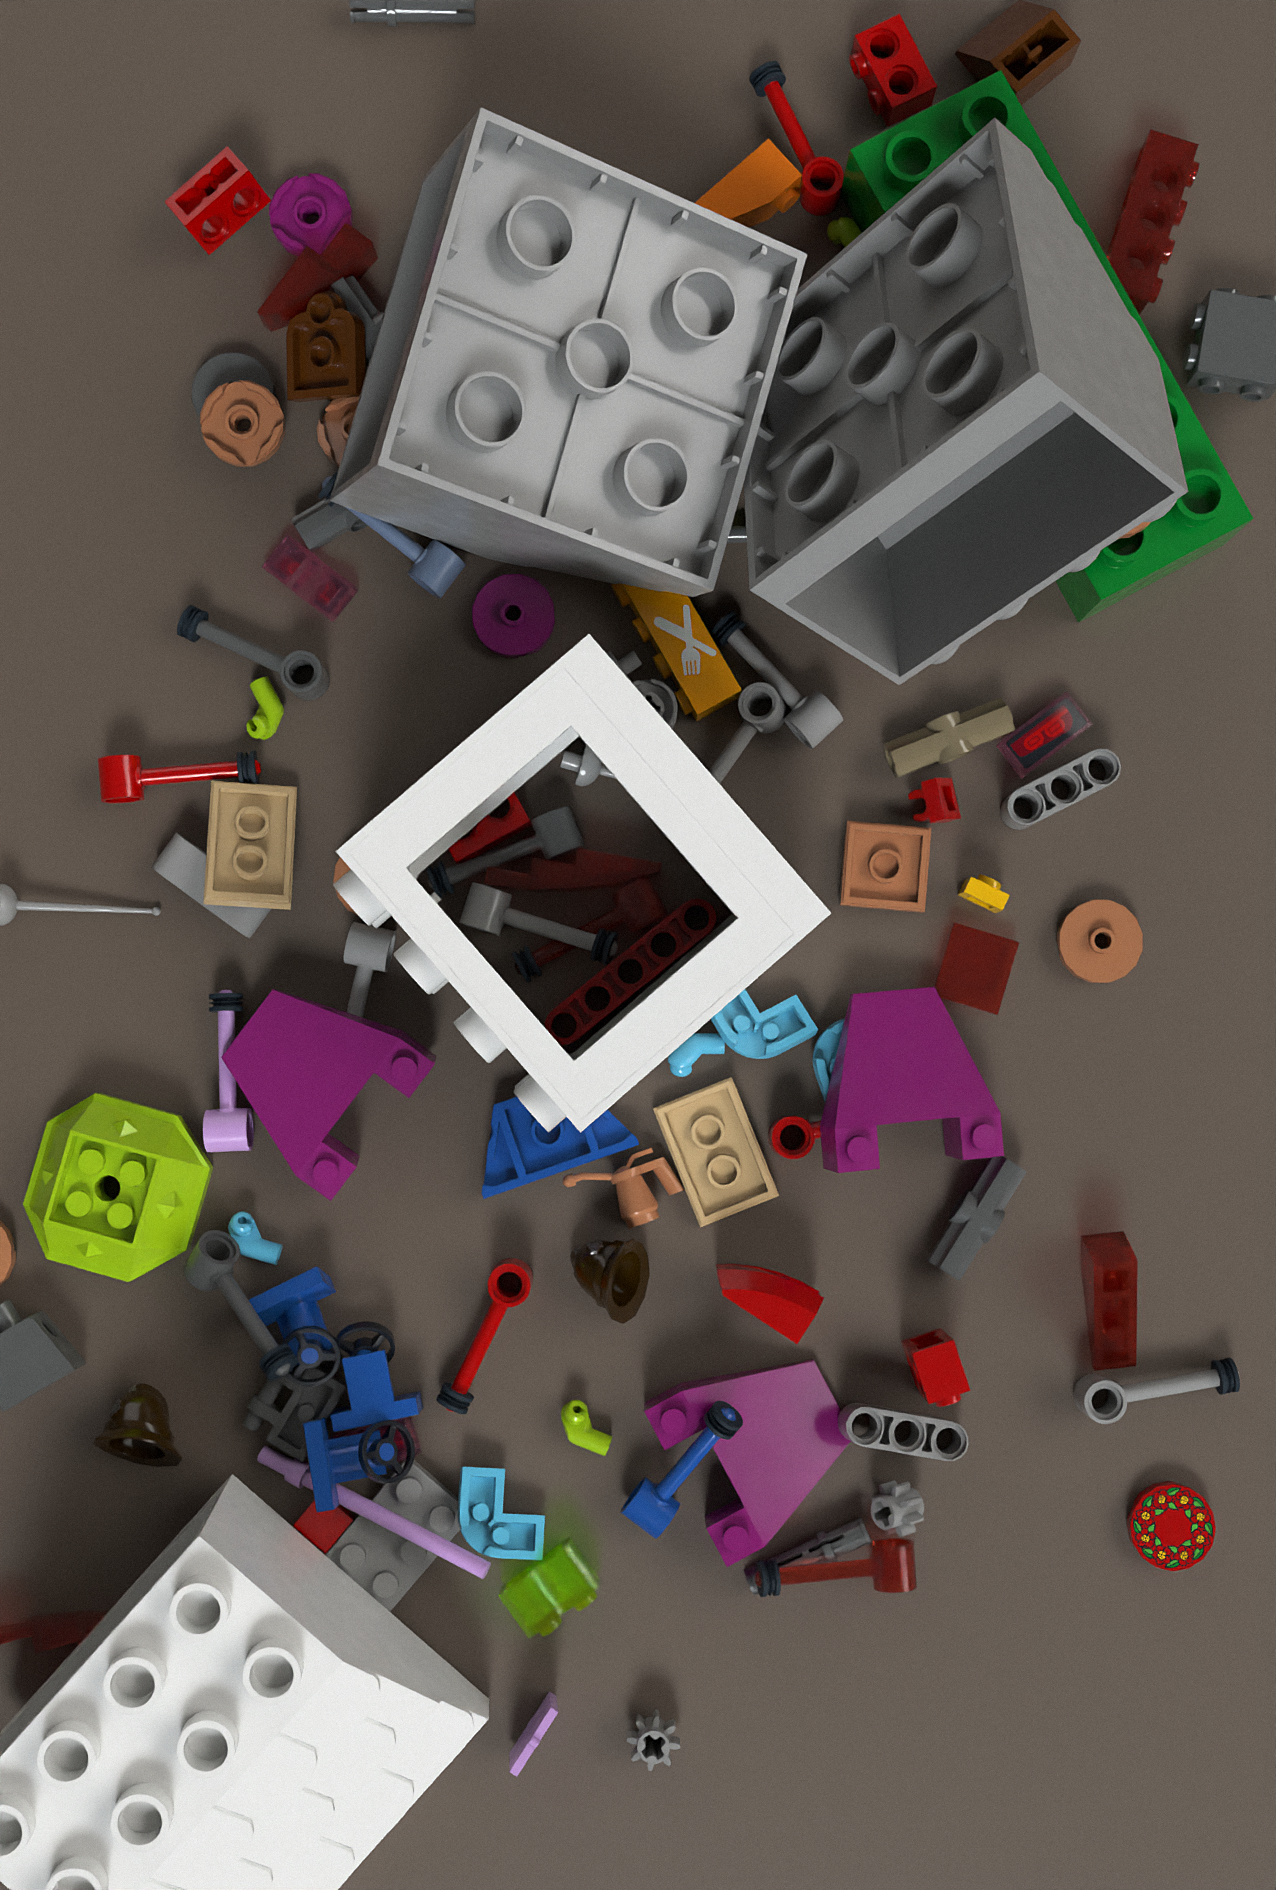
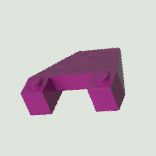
(904, 1065)
(304, 1070)
(772, 1459)

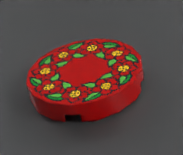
(1171, 1526)

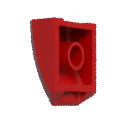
(771, 1297)

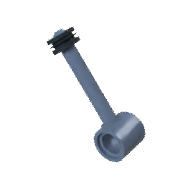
(433, 567)

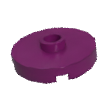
(305, 197)
(516, 637)

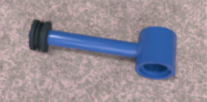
(652, 1503)

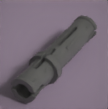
(412, 11)
(823, 1549)

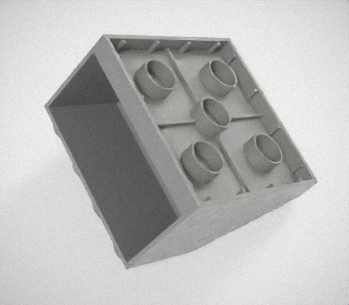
(568, 366)
(953, 418)

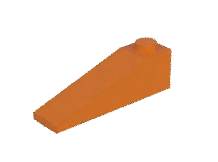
(755, 187)

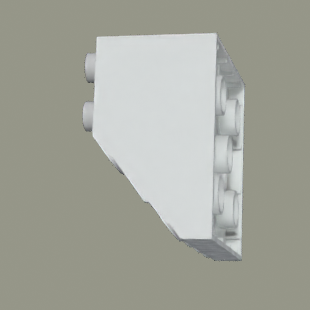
(228, 1723)

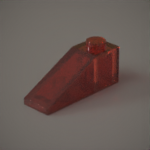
(1110, 1299)

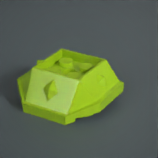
(159, 1178)

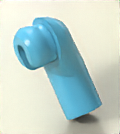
(688, 1052)
(251, 1245)

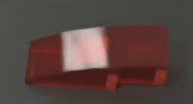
(312, 273)

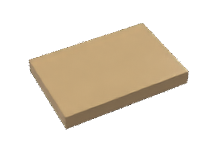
(250, 845)
(715, 1152)

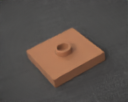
(885, 866)

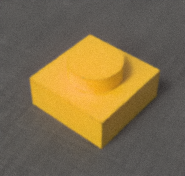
(984, 892)

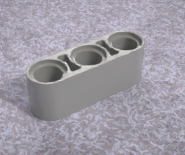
(1075, 776)
(185, 867)
(922, 1437)

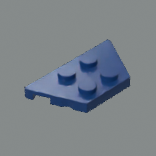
(526, 1152)

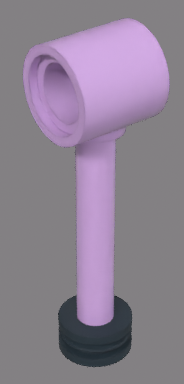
(229, 1126)

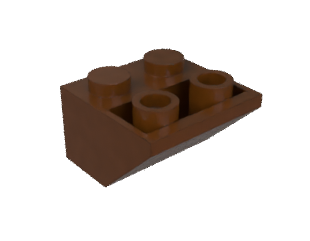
(1026, 44)

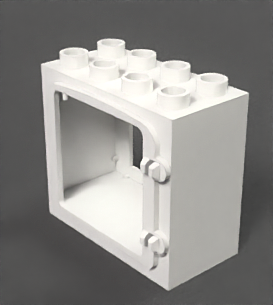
(593, 700)

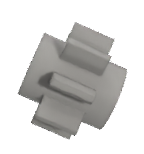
(897, 1508)
(651, 1751)

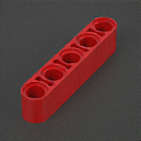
(642, 954)

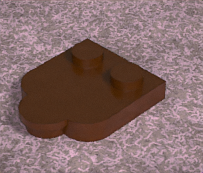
(325, 351)

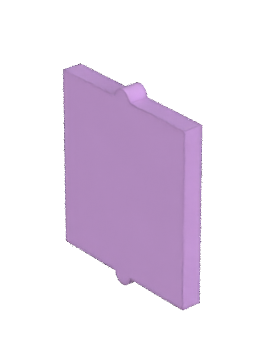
(533, 1734)

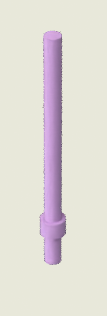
(299, 1475)

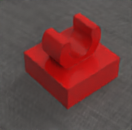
(939, 800)

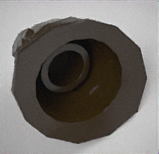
(613, 1275)
(140, 1429)

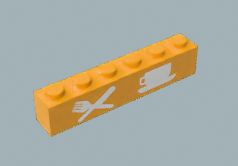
(682, 648)

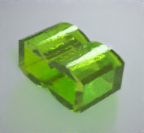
(550, 1588)

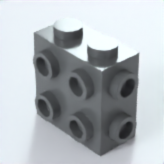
(1233, 345)

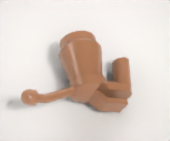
(634, 1197)

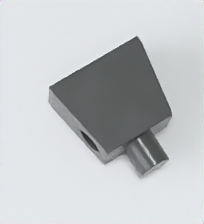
(31, 1355)

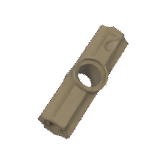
(948, 737)

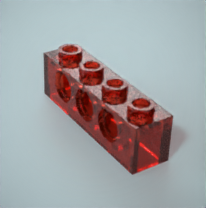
(1172, 163)

